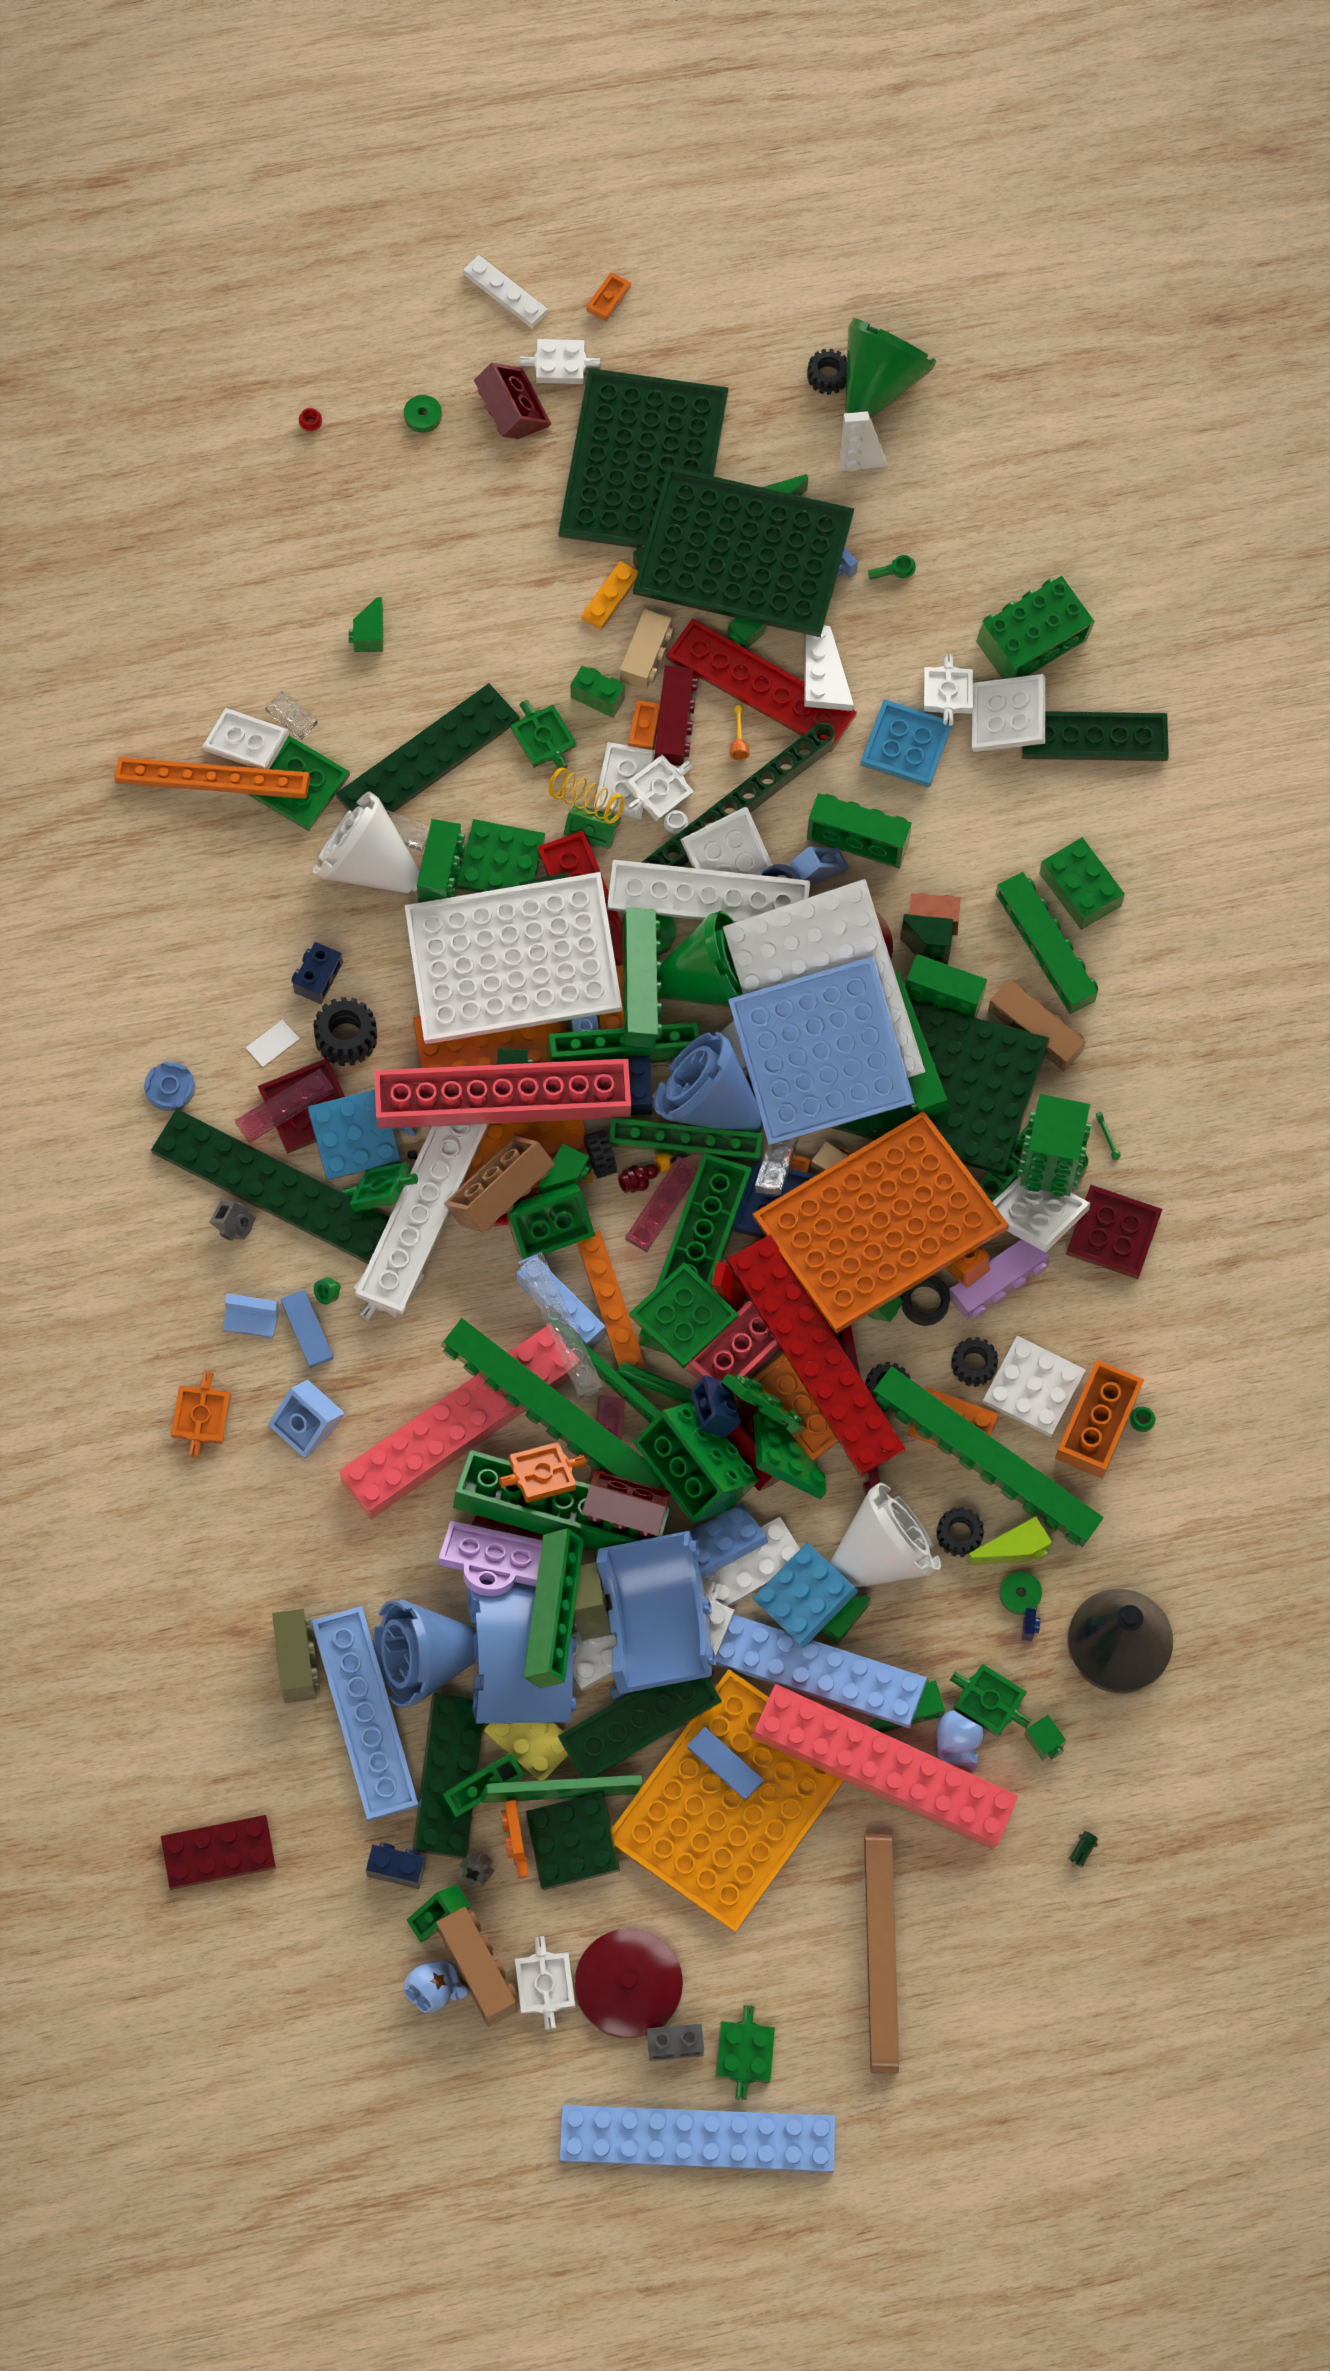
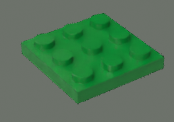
(324, 783)
(499, 857)
(683, 1315)

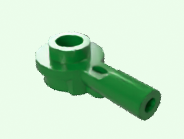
(902, 567)

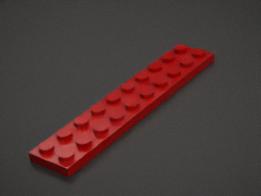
(815, 1355)

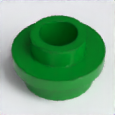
(1142, 1412)

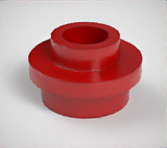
(307, 414)

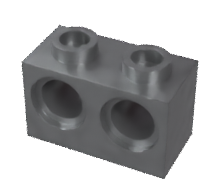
(675, 2042)

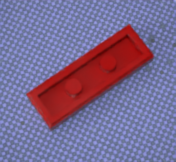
(728, 1286)

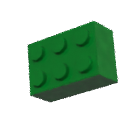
(440, 861)
(1081, 883)
(945, 987)
(550, 1221)

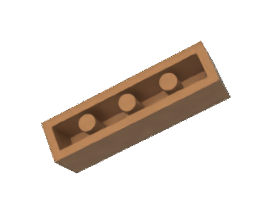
(1024, 1013)

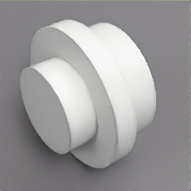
(675, 821)

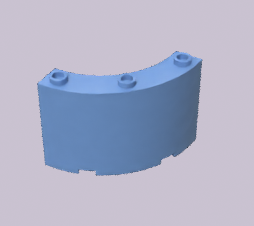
(657, 1612)
(501, 1653)

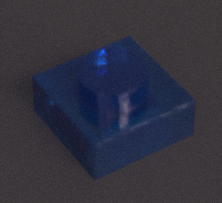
(1031, 1624)

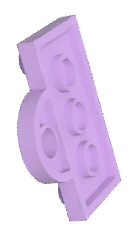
(491, 1557)

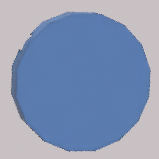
(169, 1086)

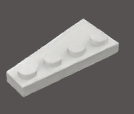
(860, 444)
(824, 675)

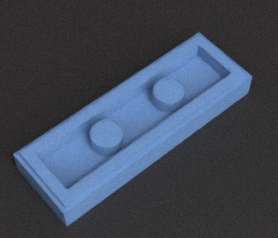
(307, 1328)
(725, 1763)

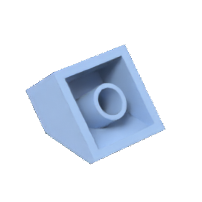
(305, 1418)

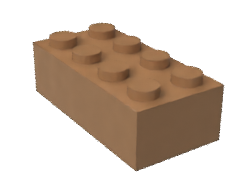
(499, 1184)
(476, 1966)

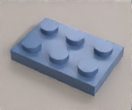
(727, 1539)

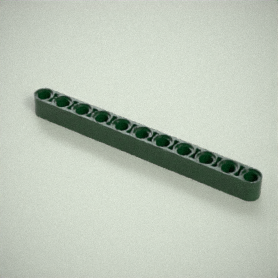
(754, 786)

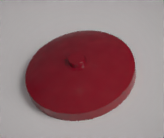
(628, 1983)

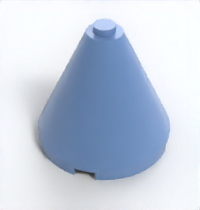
(708, 1088)
(420, 1650)

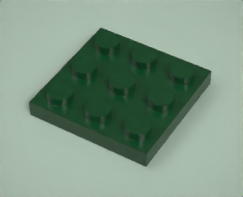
(572, 1841)

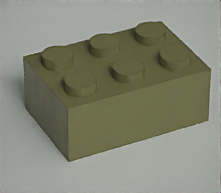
(295, 1655)

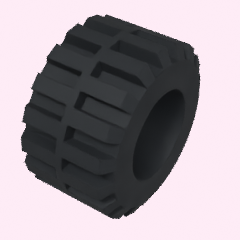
(342, 1013)

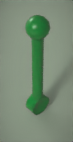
(1115, 1153)

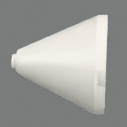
(368, 851)
(884, 1543)

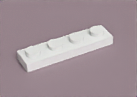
(505, 291)

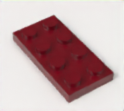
(218, 1852)

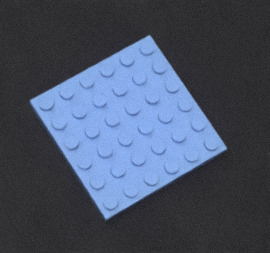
(821, 1050)

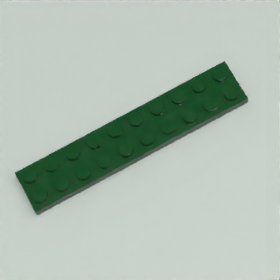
(270, 1185)

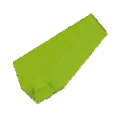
(1015, 1546)

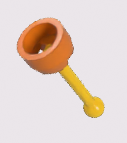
(739, 748)

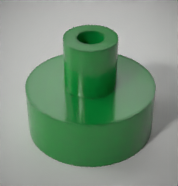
(326, 1290)

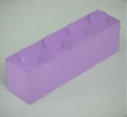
(1006, 1272)

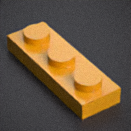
(610, 595)

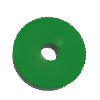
(419, 422)
(1020, 1581)

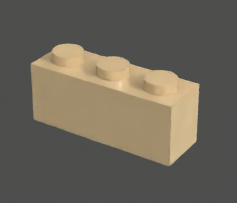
(646, 649)

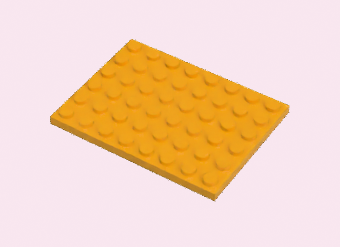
(702, 1833)

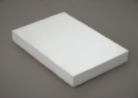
(245, 739)
(619, 766)

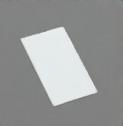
(272, 1043)

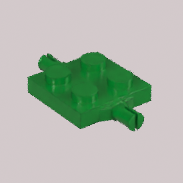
(543, 735)
(380, 1186)
(990, 1700)
(745, 2052)

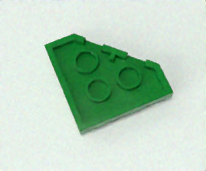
(770, 1405)
(784, 1457)

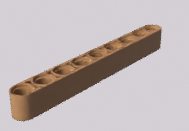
(881, 1953)

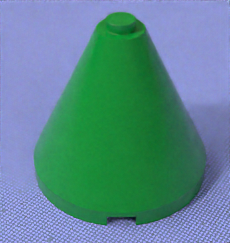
(880, 368)
(702, 966)

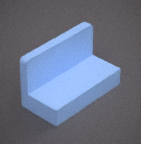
(250, 1315)

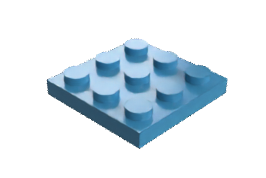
(906, 743)
(350, 1137)
(805, 1594)

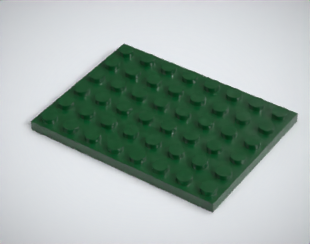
(623, 448)
(744, 551)
(987, 1083)

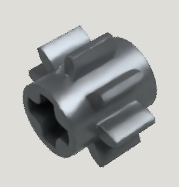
(477, 1868)

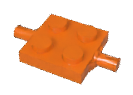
(200, 1414)
(542, 1472)
(514, 1842)

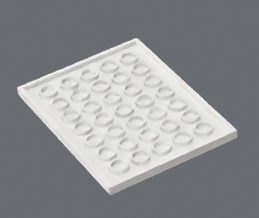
(817, 937)
(513, 958)

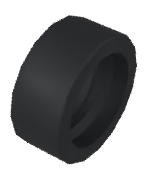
(929, 1318)

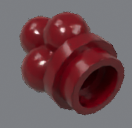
(635, 1177)

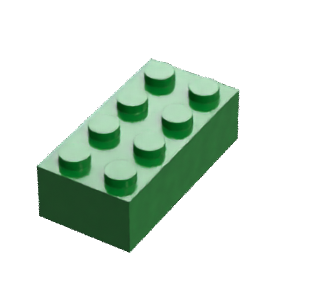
(859, 830)

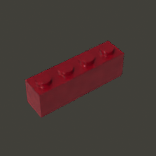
(674, 714)

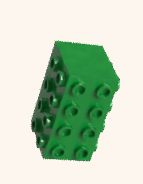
(1035, 629)
(1054, 1146)
(694, 1465)

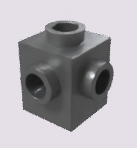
(232, 1220)

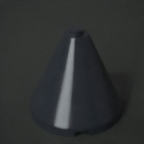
(1120, 1640)

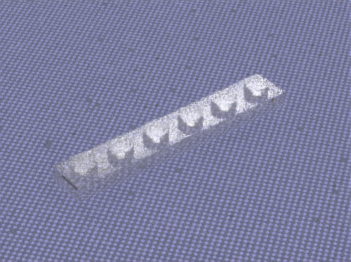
(560, 1325)

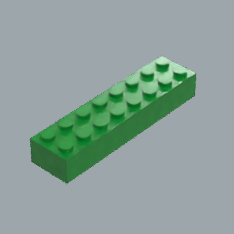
(705, 1222)
(483, 1496)

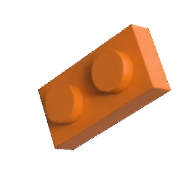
(608, 296)
(644, 724)

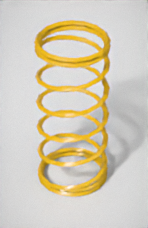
(611, 800)

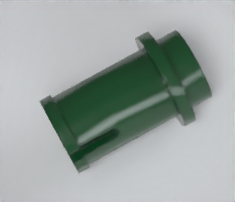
(1083, 1848)

